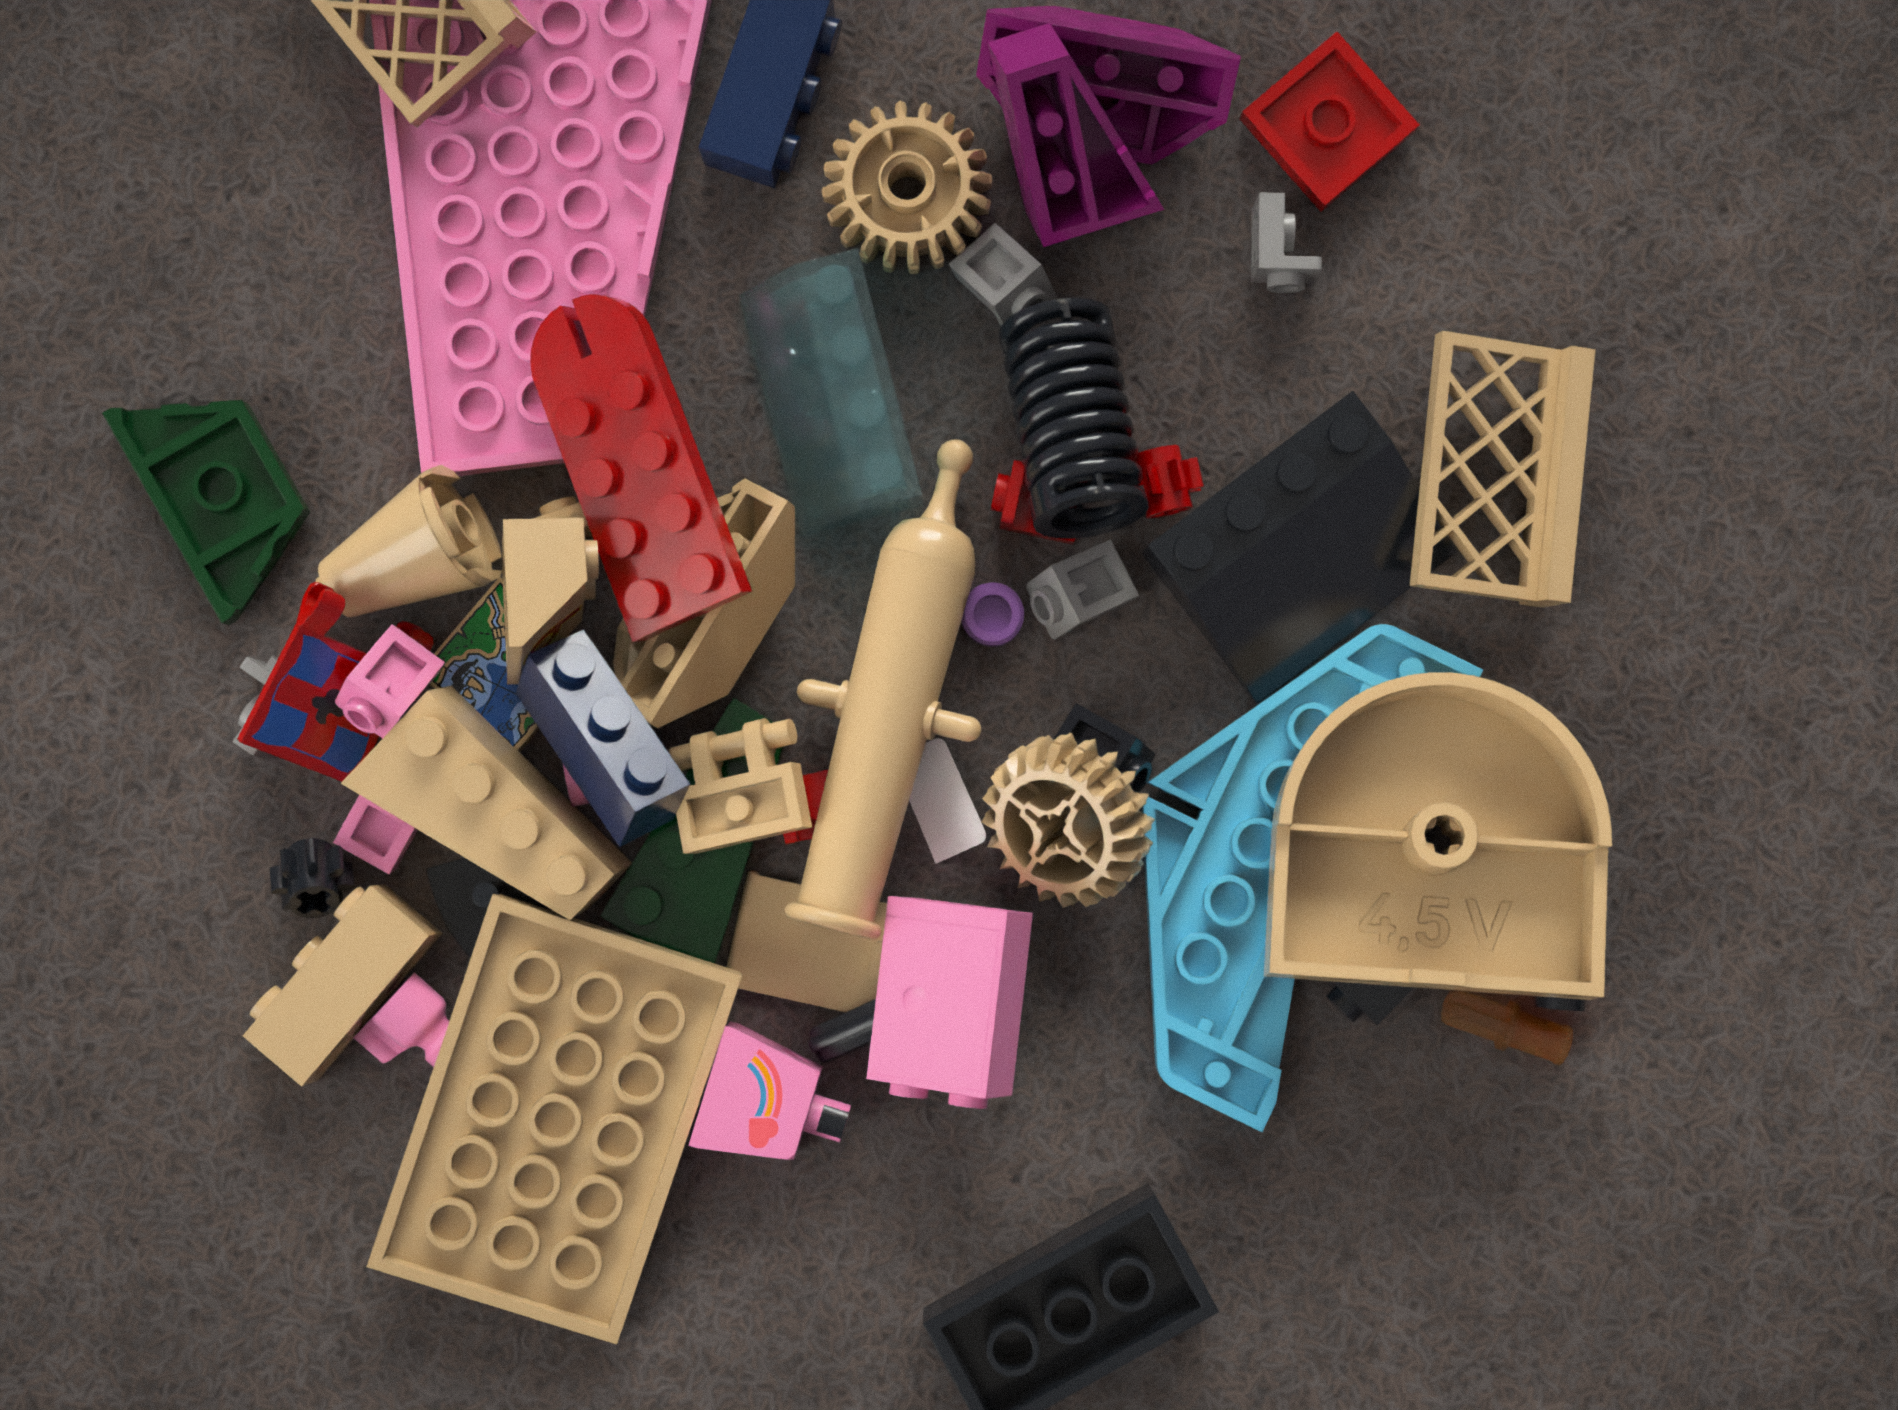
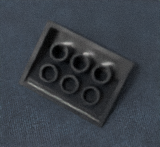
(1297, 548)

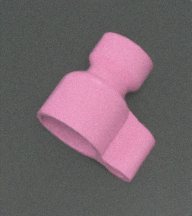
(408, 1019)

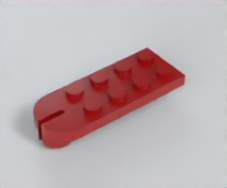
(634, 465)

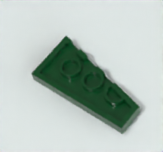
(682, 897)

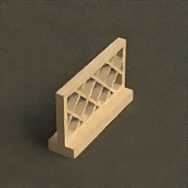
(496, 18)
(1553, 481)

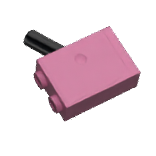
(942, 1002)

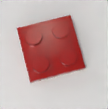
(1329, 121)

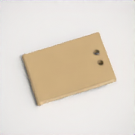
(799, 958)

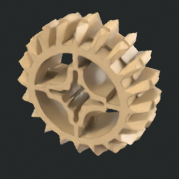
(1063, 850)

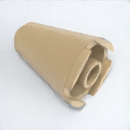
(414, 548)

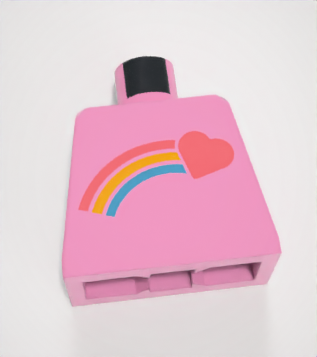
(763, 1099)

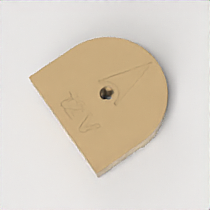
(1502, 907)

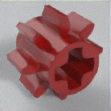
(1168, 480)

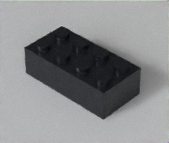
(1070, 1308)

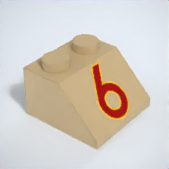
(545, 583)

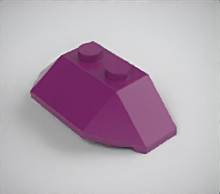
(1148, 77)

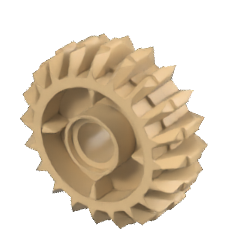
(899, 150)

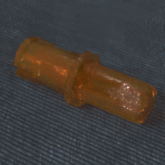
(1507, 1026)

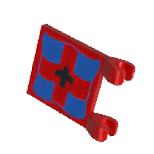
(297, 705)

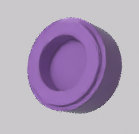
(992, 614)

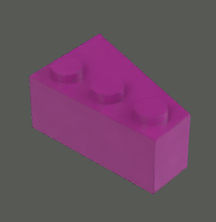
(1063, 145)

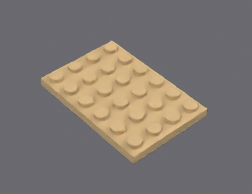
(554, 1119)

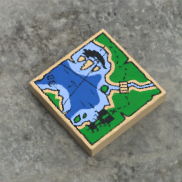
(477, 669)

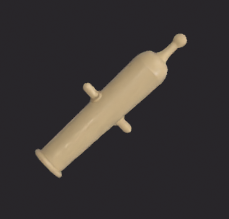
(889, 708)

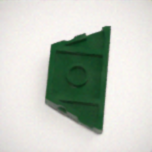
(215, 492)

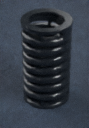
(1067, 388)

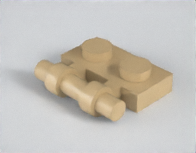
(745, 805)

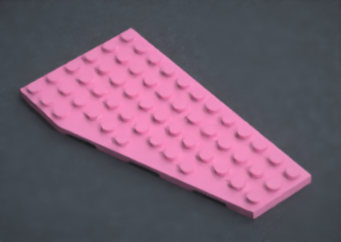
(525, 196)

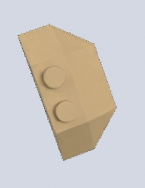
(707, 654)

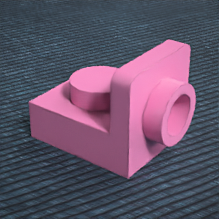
(387, 682)

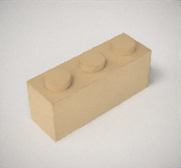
(340, 982)

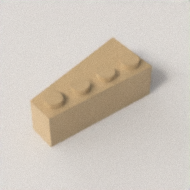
(488, 803)

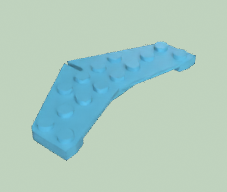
(1208, 879)

